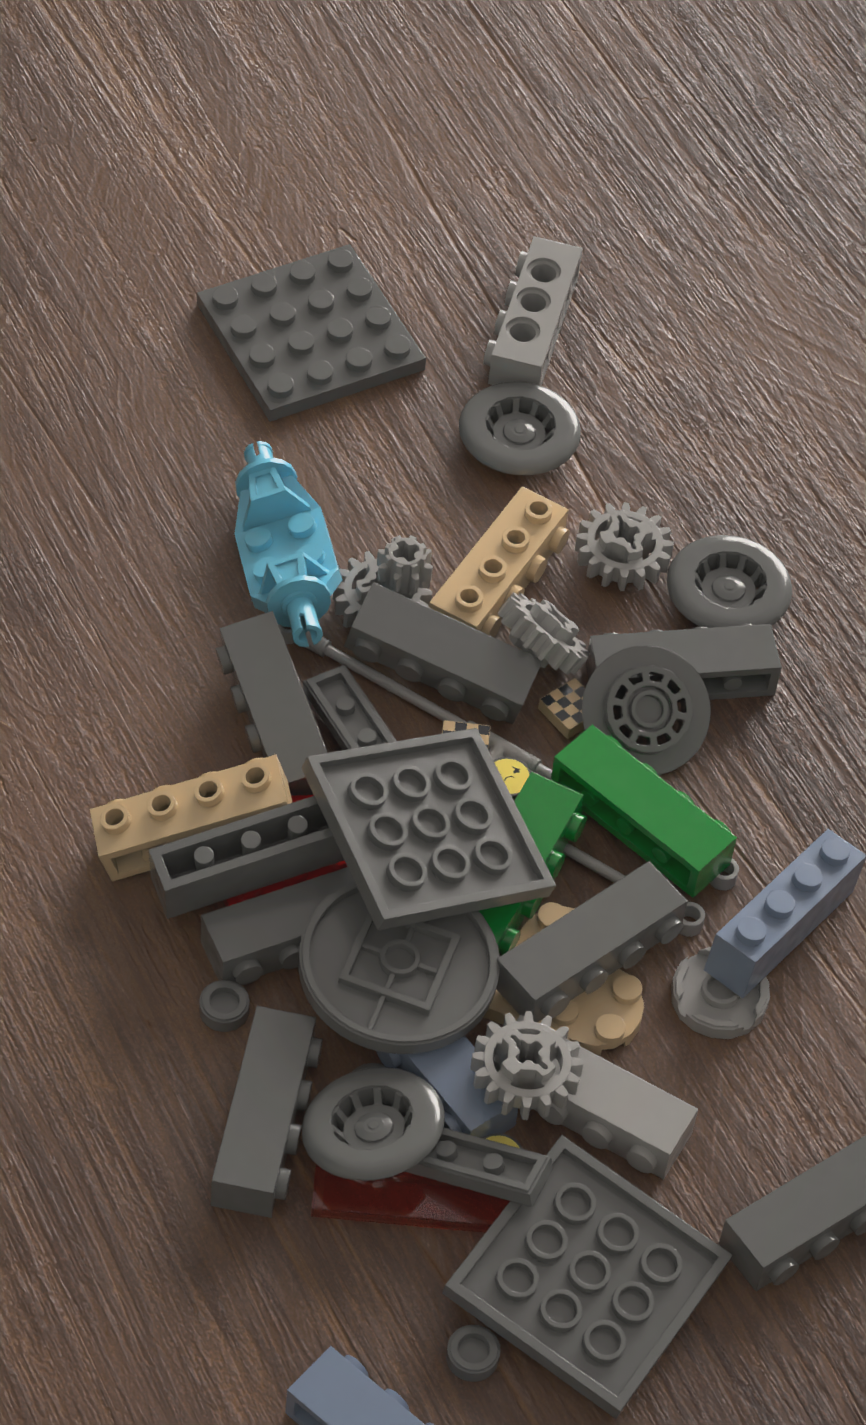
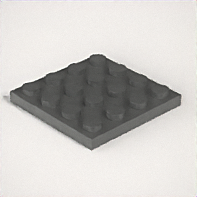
(310, 332)
(427, 828)
(588, 1278)

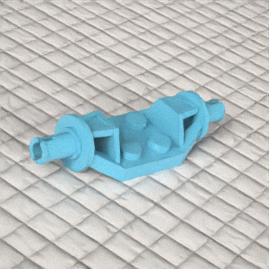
(284, 545)

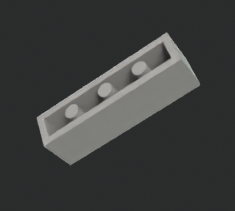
(624, 1115)

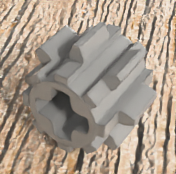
(404, 565)

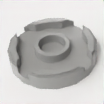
(711, 1006)

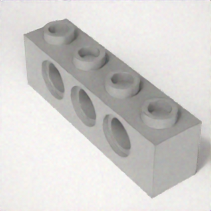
(534, 313)

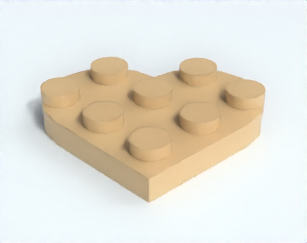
(594, 1019)

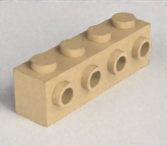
(504, 561)
(172, 812)

